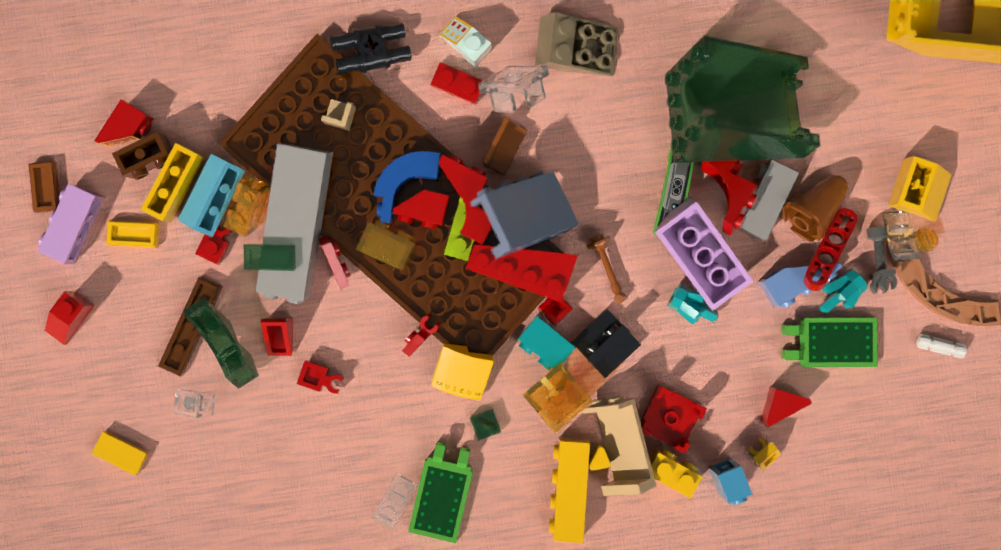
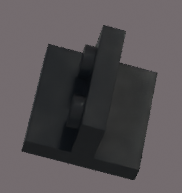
(606, 343)

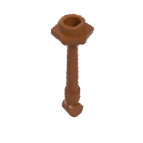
(599, 243)

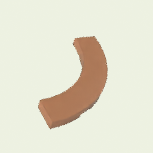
(942, 301)

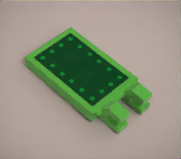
(834, 342)
(441, 496)

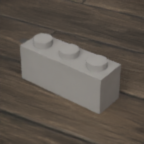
(772, 190)

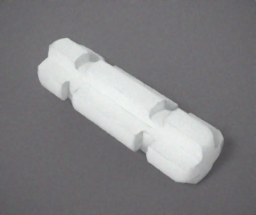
(941, 346)

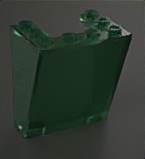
(736, 104)

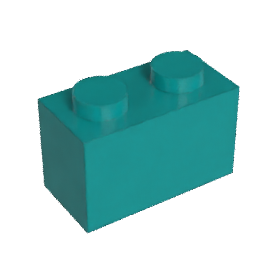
(546, 343)

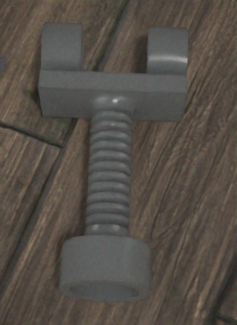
(877, 235)

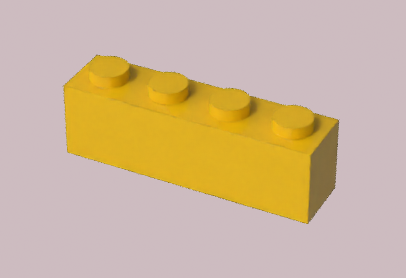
(570, 490)

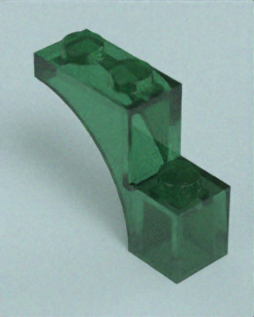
(220, 336)

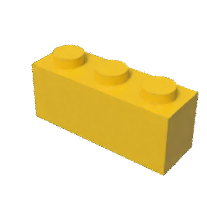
(172, 183)

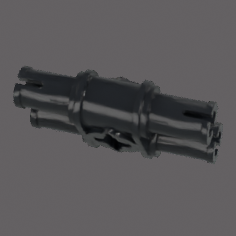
(365, 59)

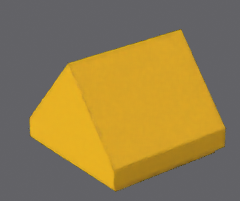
(599, 459)

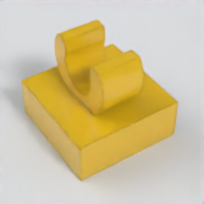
(765, 456)

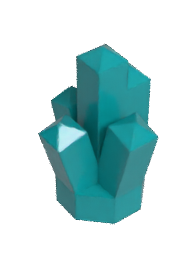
(843, 289)
(691, 305)

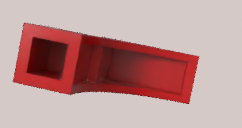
(738, 191)

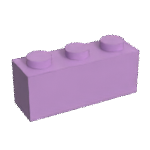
(69, 224)

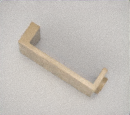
(624, 446)

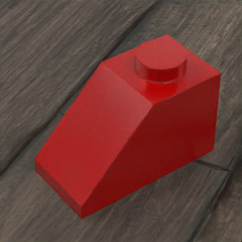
(67, 316)

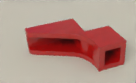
(468, 184)

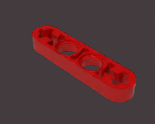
(830, 249)

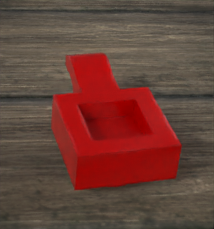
(415, 339)

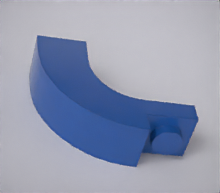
(403, 169)

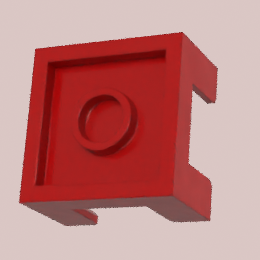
(671, 418)

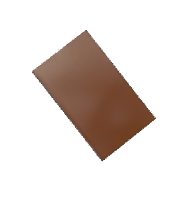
(504, 146)

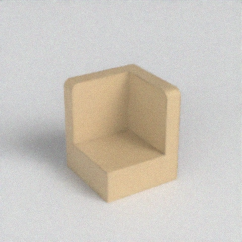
(339, 114)

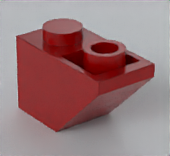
(424, 207)

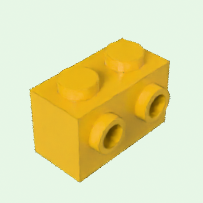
(673, 473)

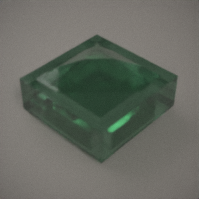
(485, 424)

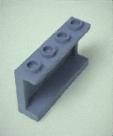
(526, 212)

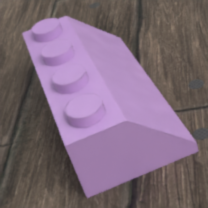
(702, 253)

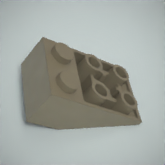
(576, 45)

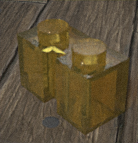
(250, 200)
(386, 245)

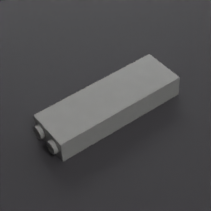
(295, 218)

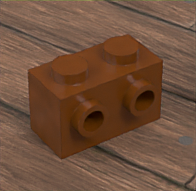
(143, 156)

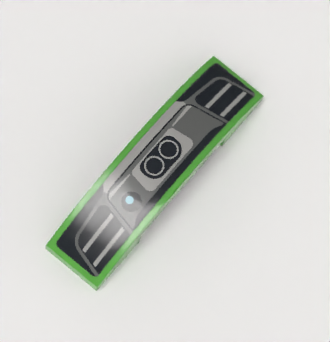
(675, 187)

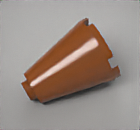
(815, 208)

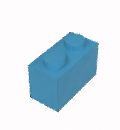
(730, 481)

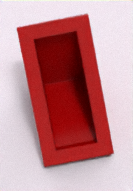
(278, 336)
(781, 405)

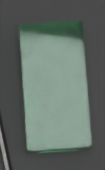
(269, 257)

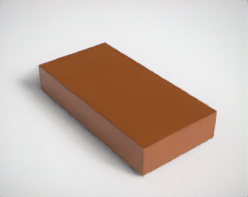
(44, 186)

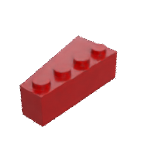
(528, 269)

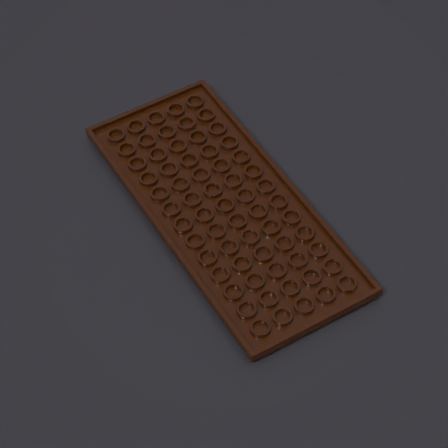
(468, 305)

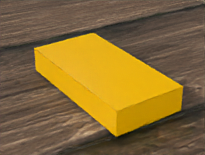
(132, 234)
(120, 453)

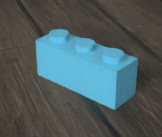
(211, 195)

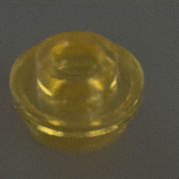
(926, 239)

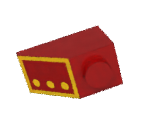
(124, 125)

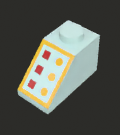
(466, 40)

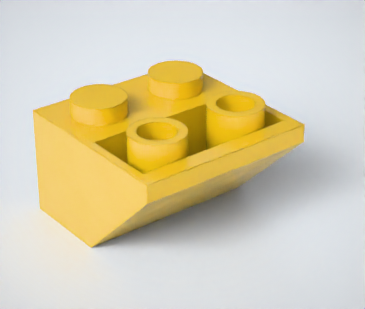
(920, 188)

